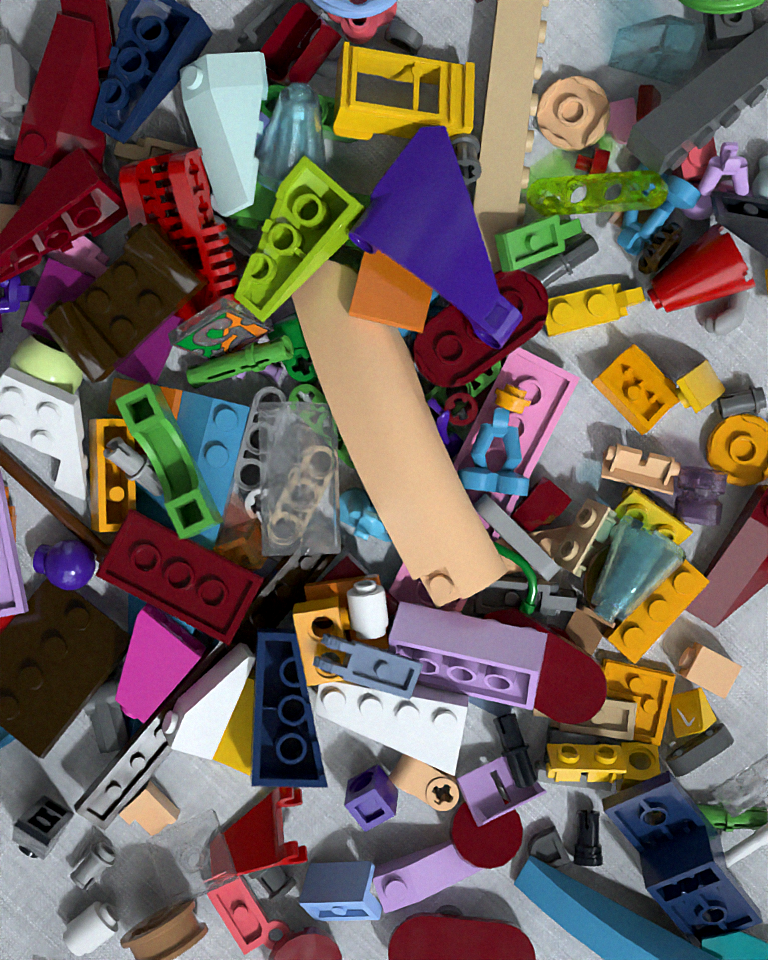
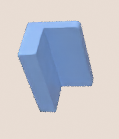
(340, 892)

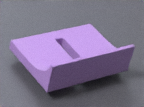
(483, 796)

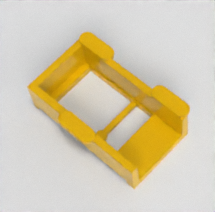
(362, 119)

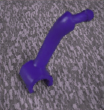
(451, 440)

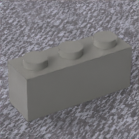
(16, 84)

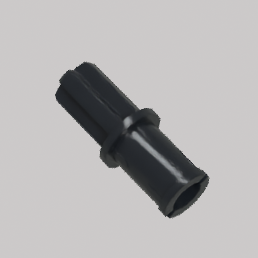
(515, 750)

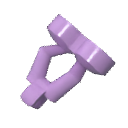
(720, 165)

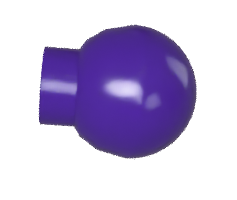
(65, 564)

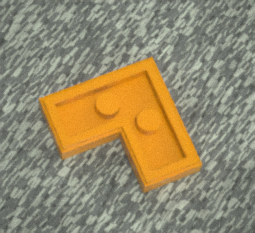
(648, 688)

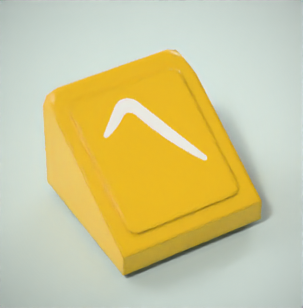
(691, 712)

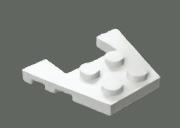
(49, 423)

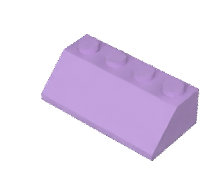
(470, 654)

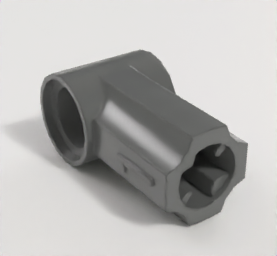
(107, 717)

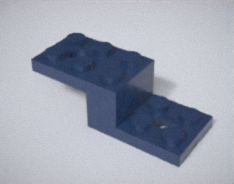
(681, 858)

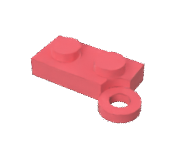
(245, 915)

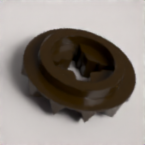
(660, 248)

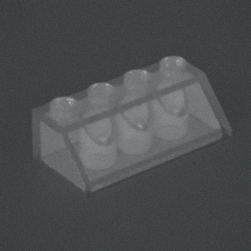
(299, 479)

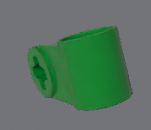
(291, 327)

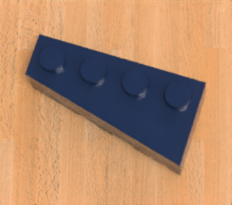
(283, 725)

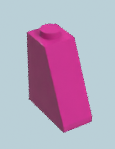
(155, 662)

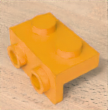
(637, 388)

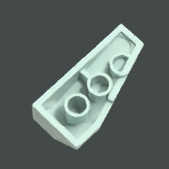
(223, 108)

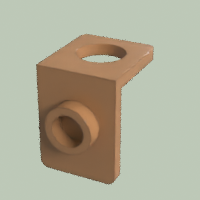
(586, 628)

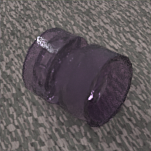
(700, 508)

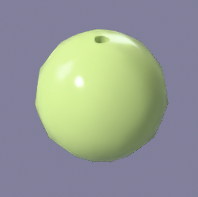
(46, 362)

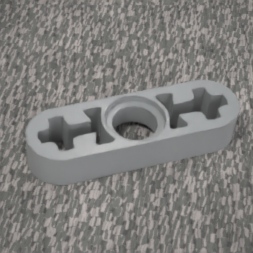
(516, 537)

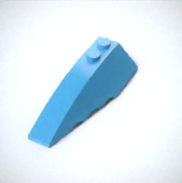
(599, 921)

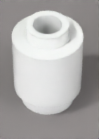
(367, 609)
(91, 928)

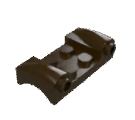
(124, 303)

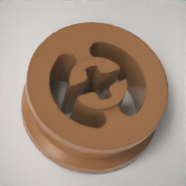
(165, 933)

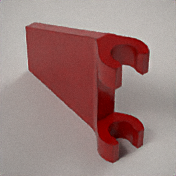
(258, 836)

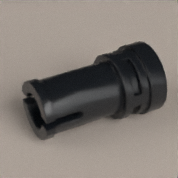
(587, 849)

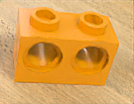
(310, 636)

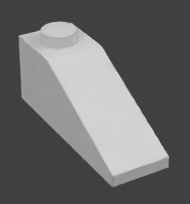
(206, 707)

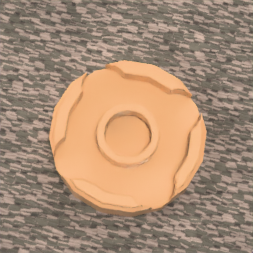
(573, 113)

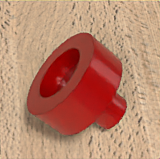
(593, 165)

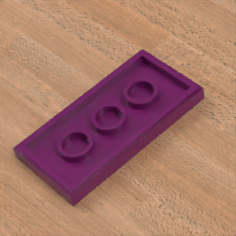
(66, 284)

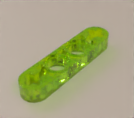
(596, 189)

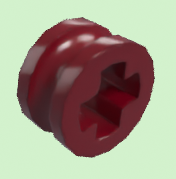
(472, 413)

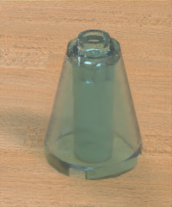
(291, 134)
(633, 569)

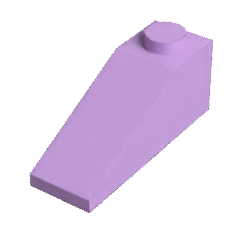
(419, 875)

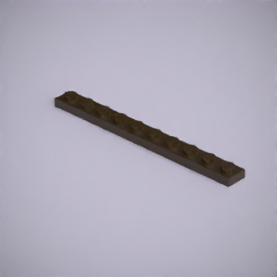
(148, 745)

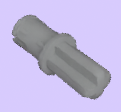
(134, 465)

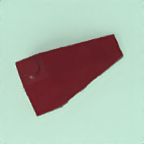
(63, 98)
(64, 206)

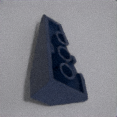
(146, 62)

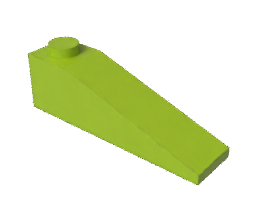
(298, 238)

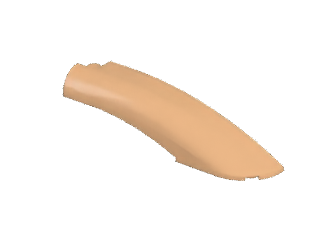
(394, 440)

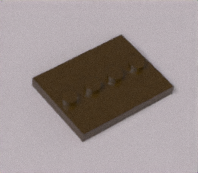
(54, 664)

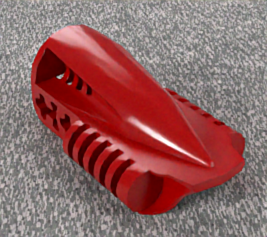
(189, 222)

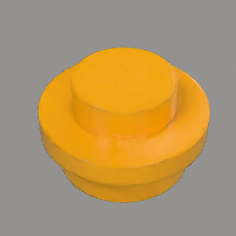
(512, 398)

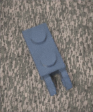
(371, 666)

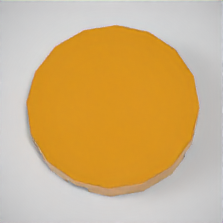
(740, 449)

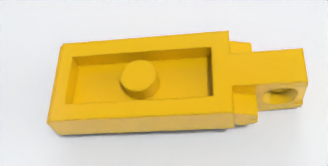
(589, 308)

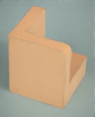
(150, 809)

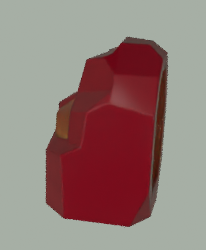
(541, 506)

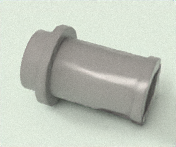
(93, 865)

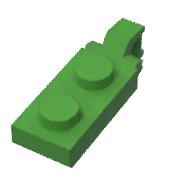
(534, 241)

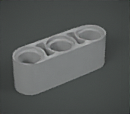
(248, 453)

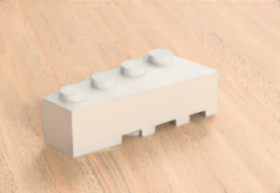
(422, 727)

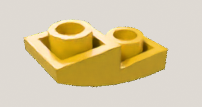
(699, 387)

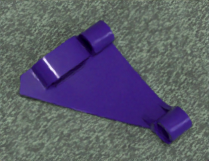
(429, 227)

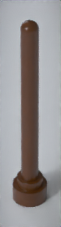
(53, 505)

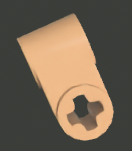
(421, 781)

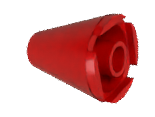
(701, 273)

